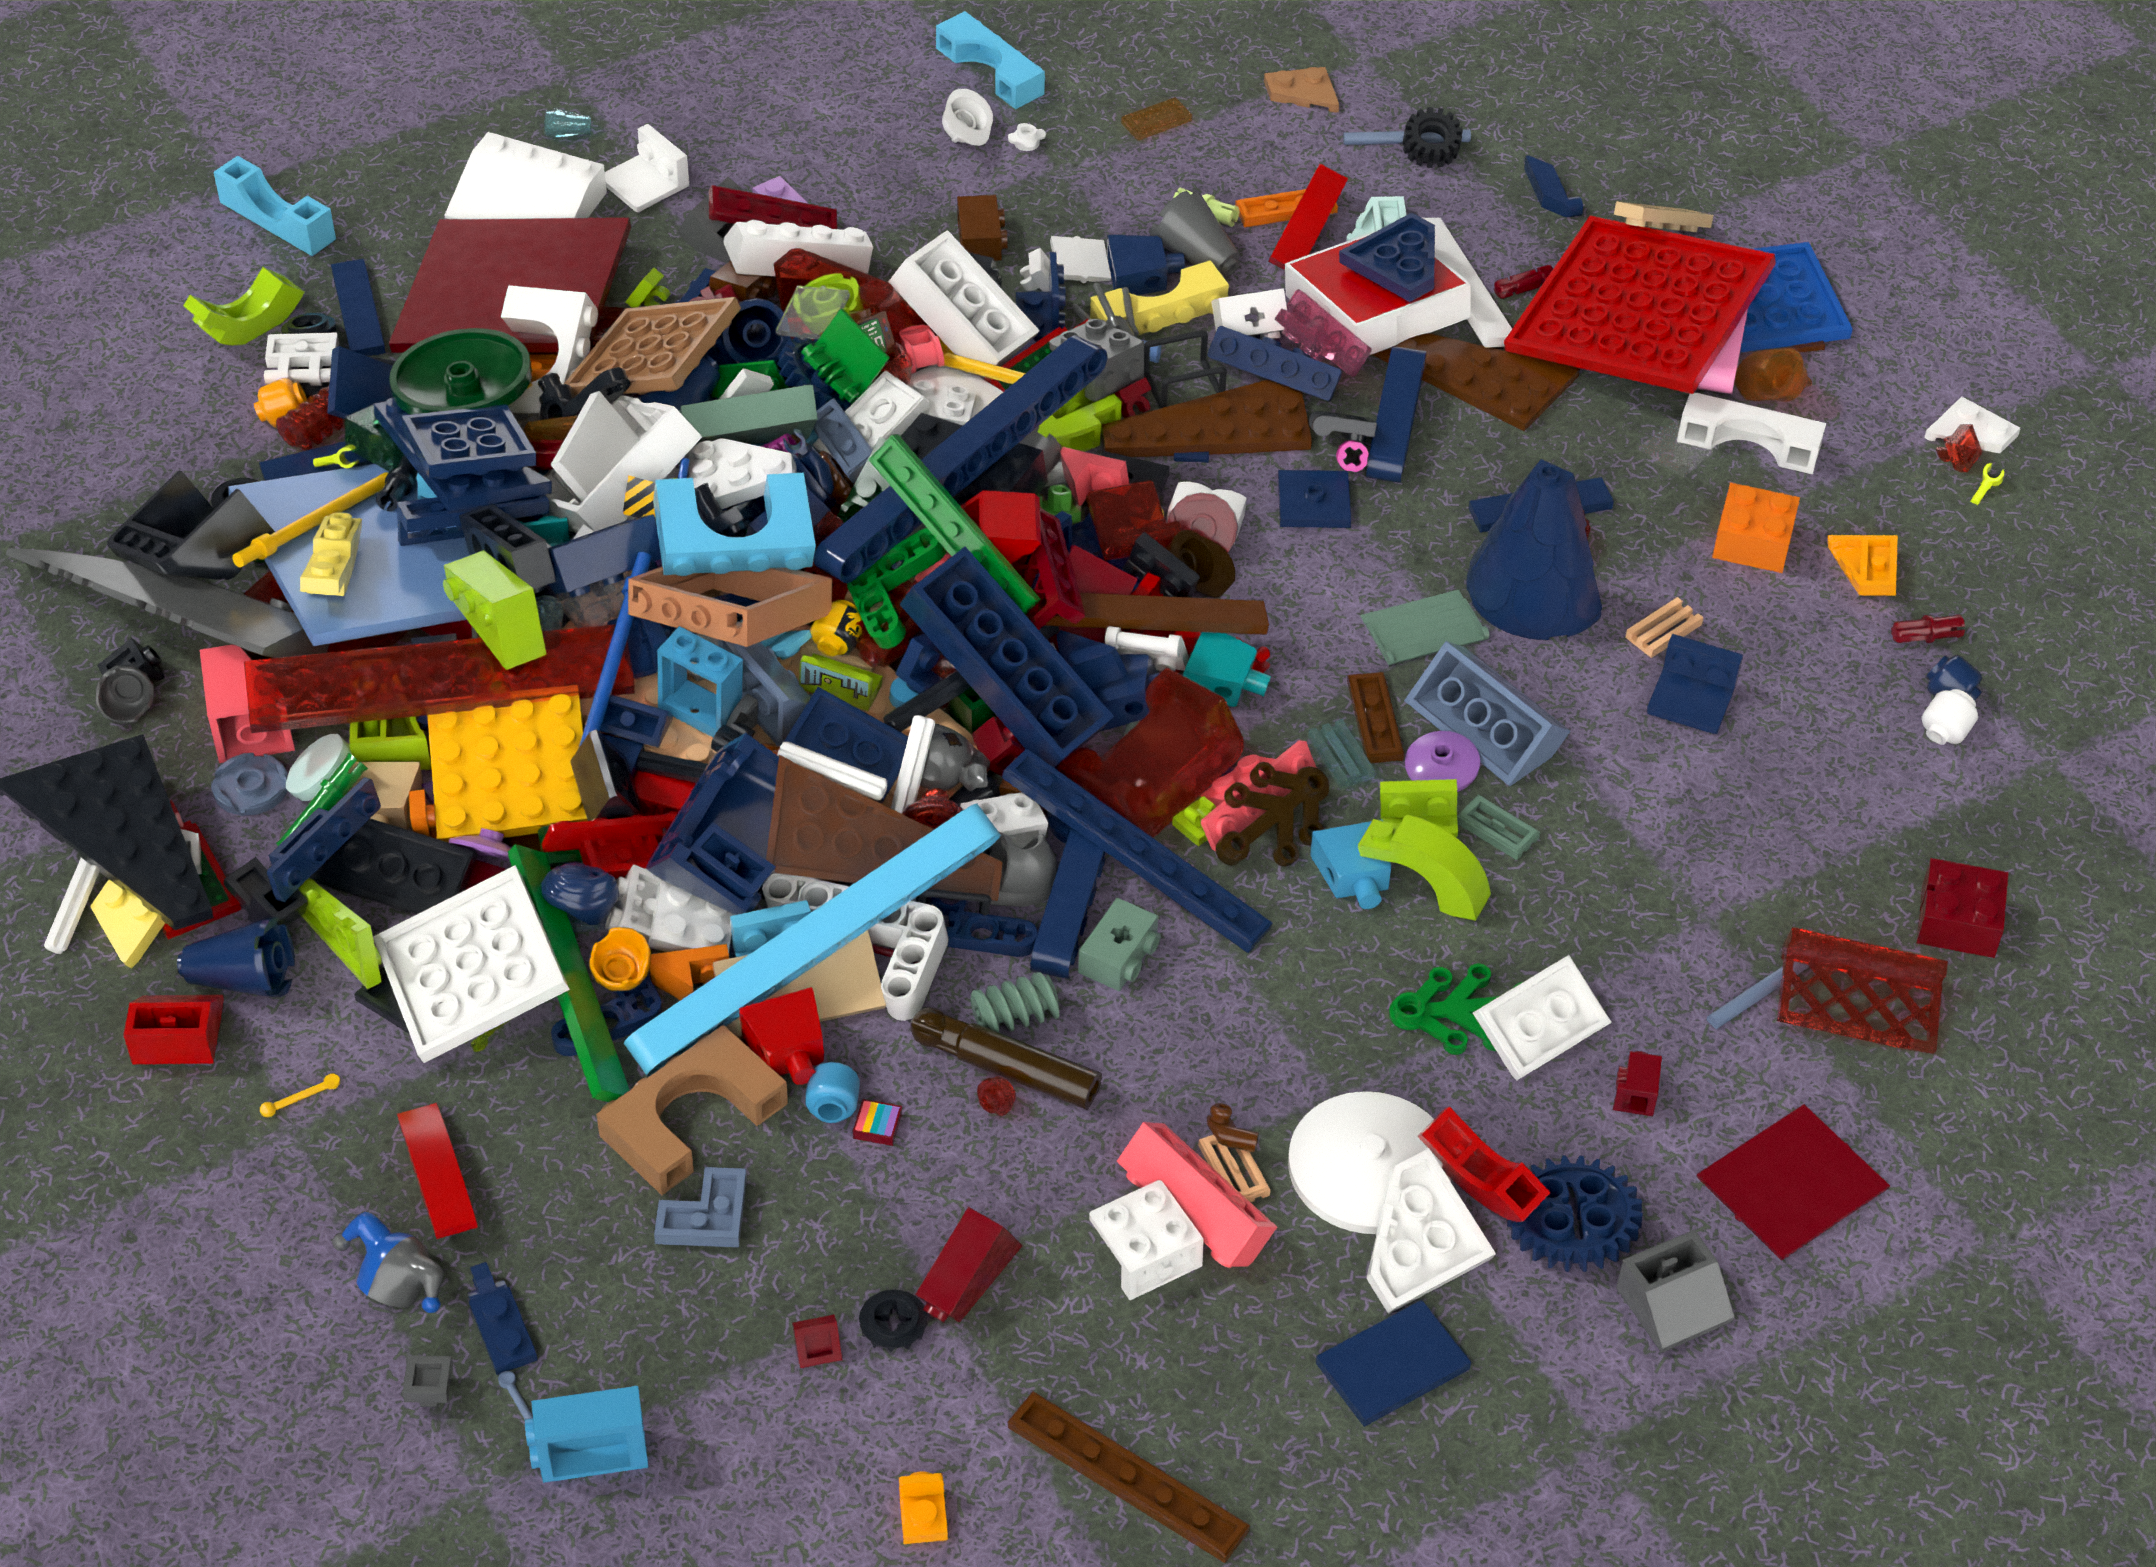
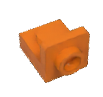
(421, 814)

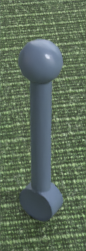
(507, 1380)

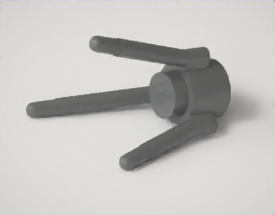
(1115, 321)

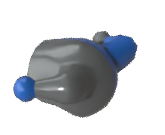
(393, 1265)

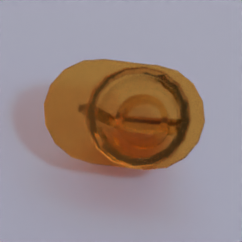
(1772, 375)

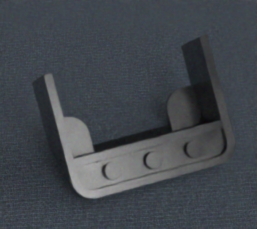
(185, 535)

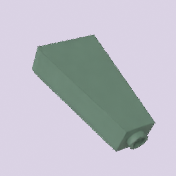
(755, 416)

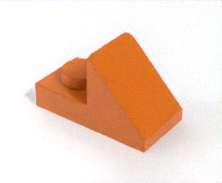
(679, 970)

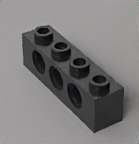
(509, 544)

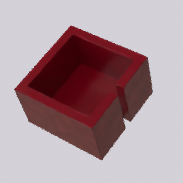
(1962, 907)

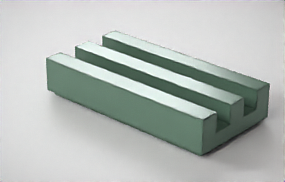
(1494, 831)

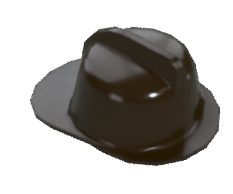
(1206, 559)

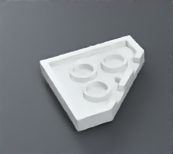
(736, 469)
(1422, 1234)

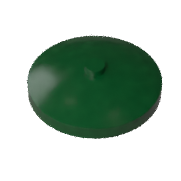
(461, 371)

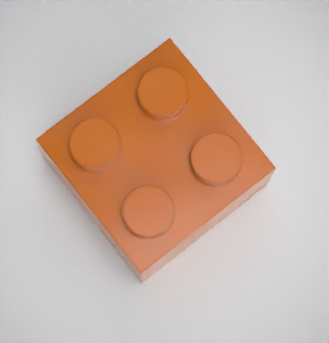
(1756, 527)

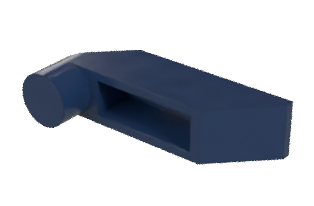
(1550, 190)

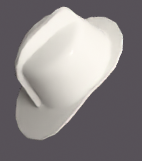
(967, 117)

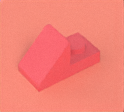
(1091, 472)

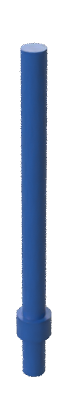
(614, 653)

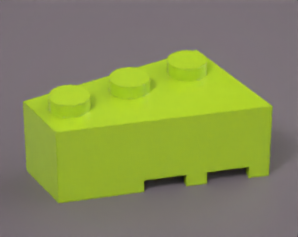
(497, 607)
(389, 741)

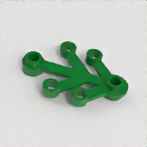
(1455, 1007)

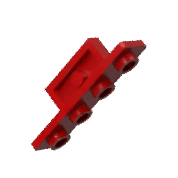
(610, 843)

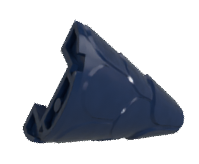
(1536, 562)

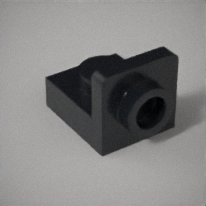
(134, 654)

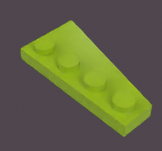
(343, 932)

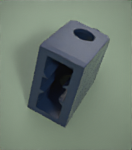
(1141, 263)
(1127, 695)

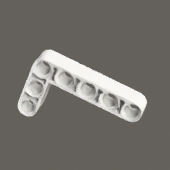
(904, 935)

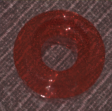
(996, 1095)

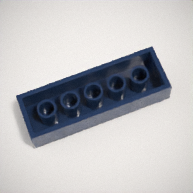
(1005, 658)

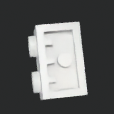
(636, 901)

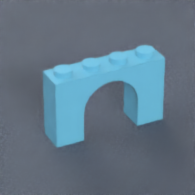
(692, 547)

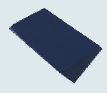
(636, 721)

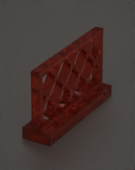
(1861, 961)

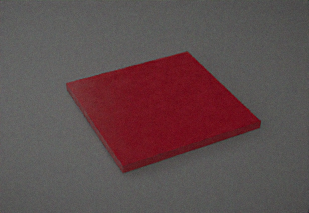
(477, 259)

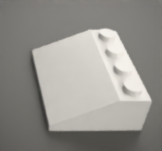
(524, 182)

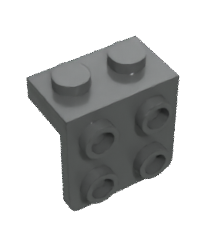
(1124, 358)

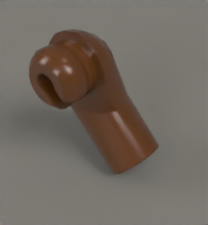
(1226, 1131)

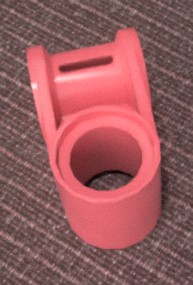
(922, 346)

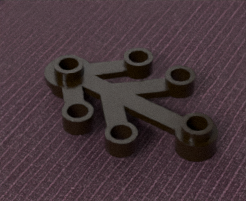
(1279, 811)

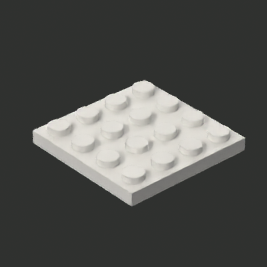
(470, 964)

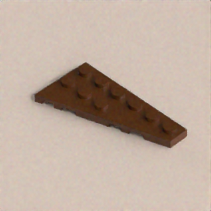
(1491, 379)
(1229, 422)
(844, 836)

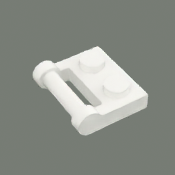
(1163, 651)

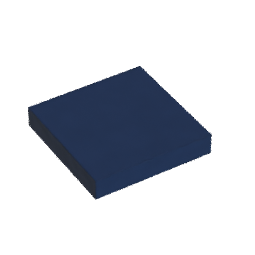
(356, 382)

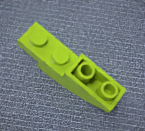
(1083, 427)

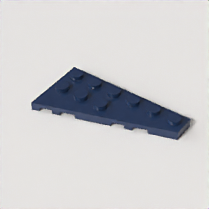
(468, 489)

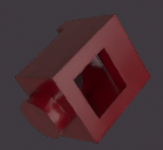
(997, 744)
(1638, 1084)

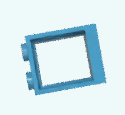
(681, 695)
(587, 1434)

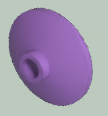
(1460, 763)
(487, 844)

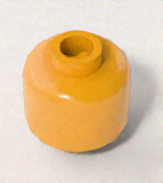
(277, 399)

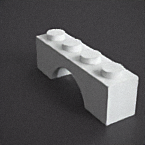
(1789, 438)

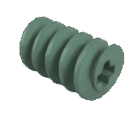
(1015, 1002)

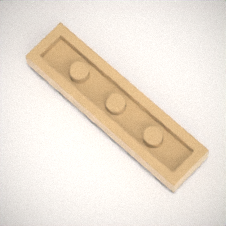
(1662, 217)

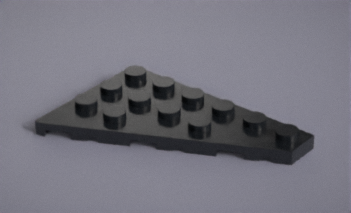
(121, 821)

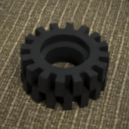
(1435, 123)

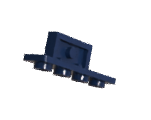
(1274, 363)
(320, 838)

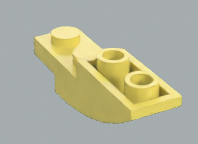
(332, 556)

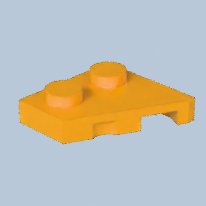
(1867, 562)

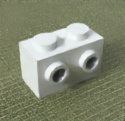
(1014, 816)

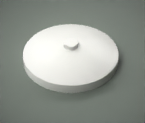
(1347, 1152)

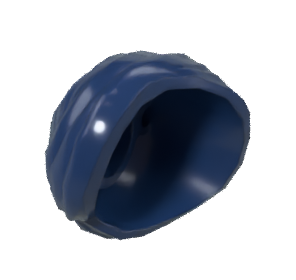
(581, 891)

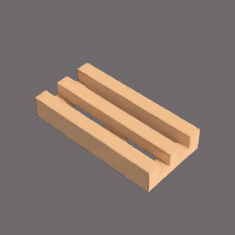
(1658, 616)
(1261, 1187)

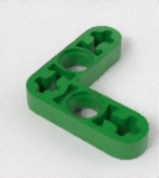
(878, 586)

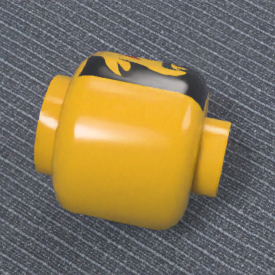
(838, 630)

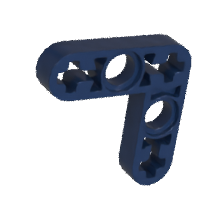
(964, 923)
(622, 1009)

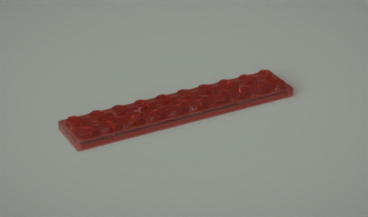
(423, 680)

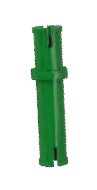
(331, 792)

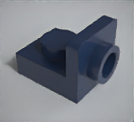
(917, 664)

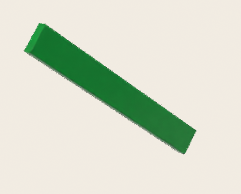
(579, 1003)

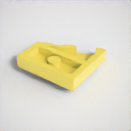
(126, 922)

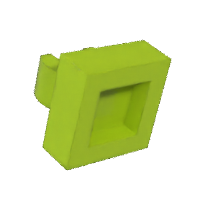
(647, 290)
(1189, 820)

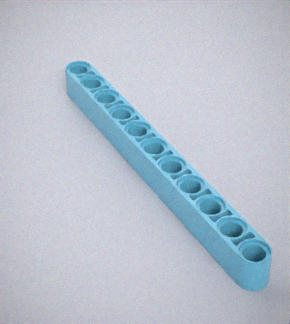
(813, 938)

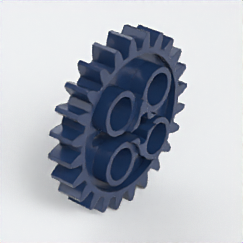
(803, 373)
(1603, 1204)

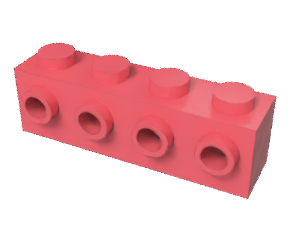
(1217, 1210)

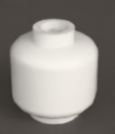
(1950, 717)

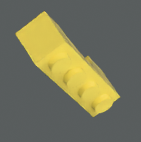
(1188, 300)

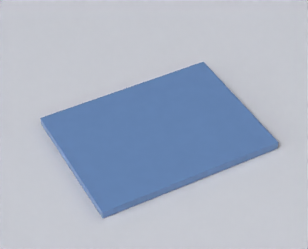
(390, 583)

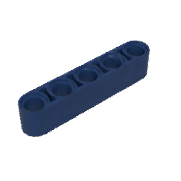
(1396, 414)
(1067, 907)

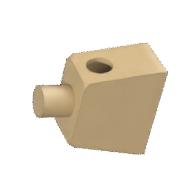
(392, 786)

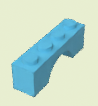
(968, 40)
(247, 192)

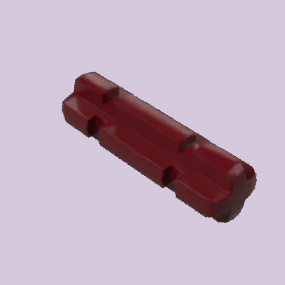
(1522, 282)

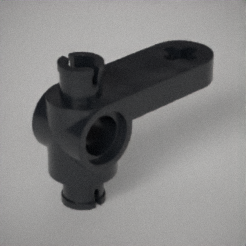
(560, 401)

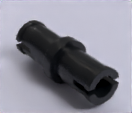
(398, 483)

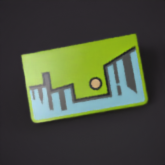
(840, 679)

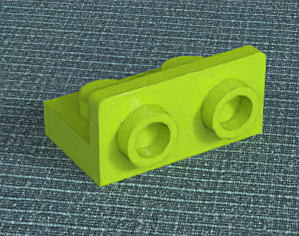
(1424, 799)

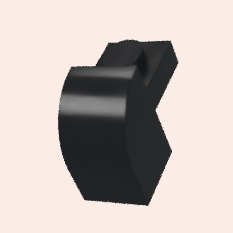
(255, 894)

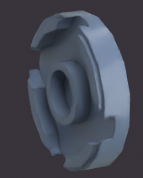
(251, 794)

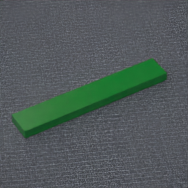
(946, 517)

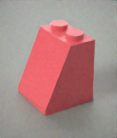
(228, 707)

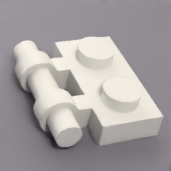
(300, 350)

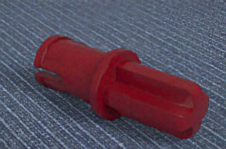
(1928, 629)

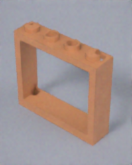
(786, 599)

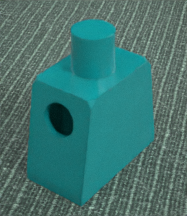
(1225, 667)

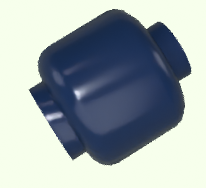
(1954, 674)

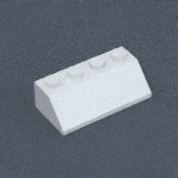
(758, 245)
(962, 302)

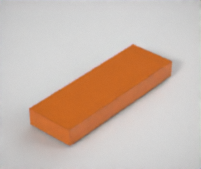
(1270, 208)

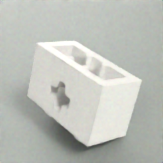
(1232, 310)

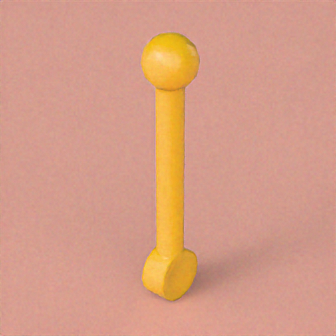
(268, 1109)

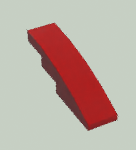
(1309, 216)
(437, 1171)

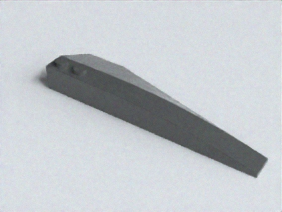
(190, 602)

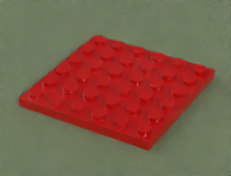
(1640, 304)

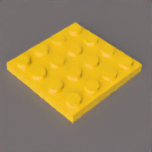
(506, 767)

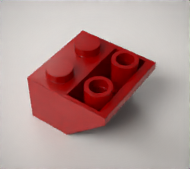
(1008, 521)
(173, 1029)

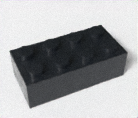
(1017, 471)

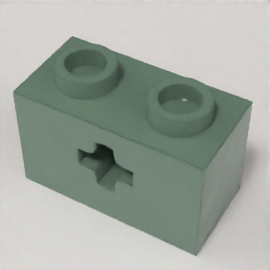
(1119, 944)

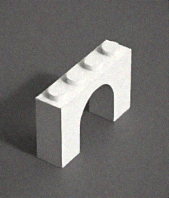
(552, 313)

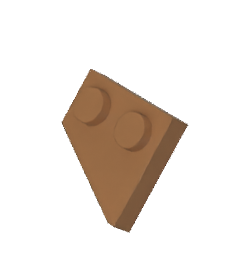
(1302, 88)

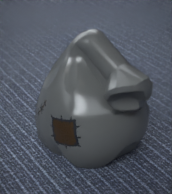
(953, 761)

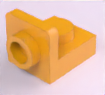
(922, 1507)

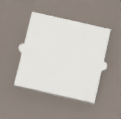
(1082, 258)

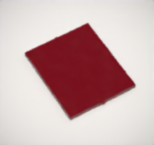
(1792, 1181)

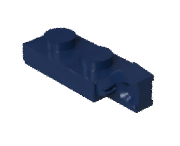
(499, 1322)

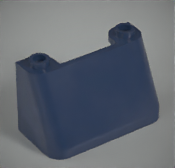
(738, 797)

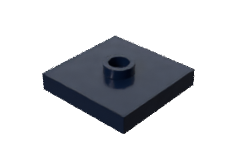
(1314, 498)

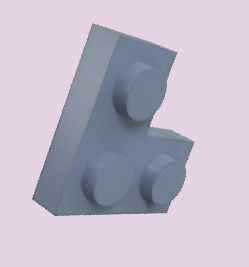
(706, 1222)

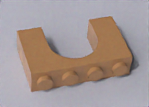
(714, 1065)

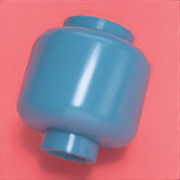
(832, 1092)

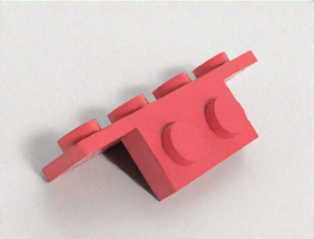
(1229, 819)

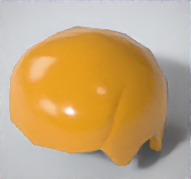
(620, 959)

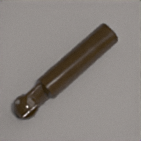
(1007, 1057)

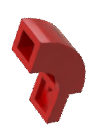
(1481, 1172)

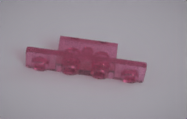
(1322, 333)

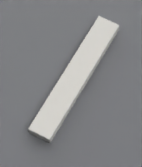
(1484, 313)

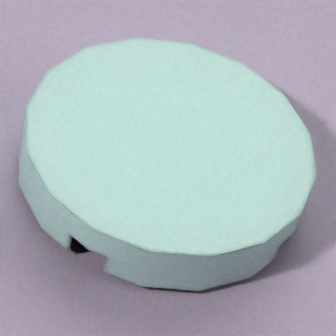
(315, 764)

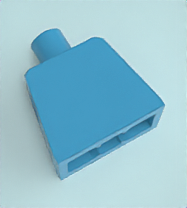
(1343, 868)

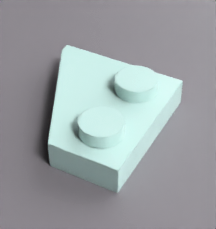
(1378, 214)

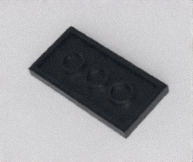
(397, 867)

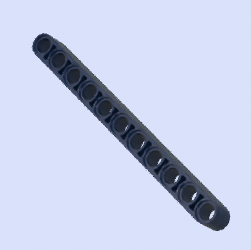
(964, 455)

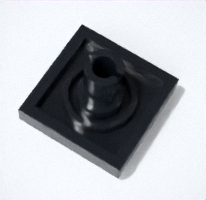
(724, 522)

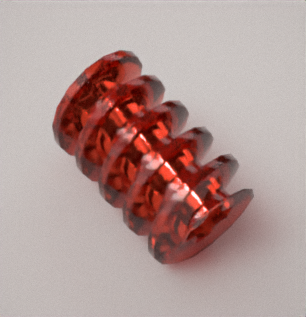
(309, 422)

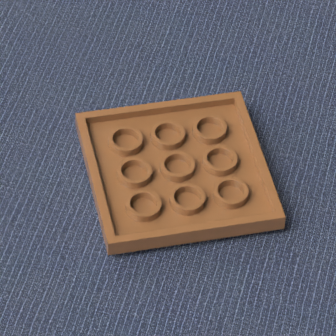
(657, 344)

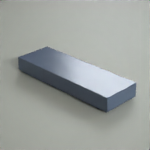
(842, 439)

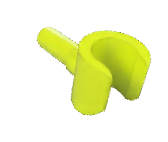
(338, 458)
(1986, 484)

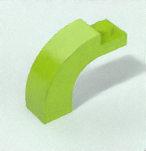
(256, 312)
(1435, 855)

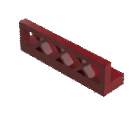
(1056, 576)

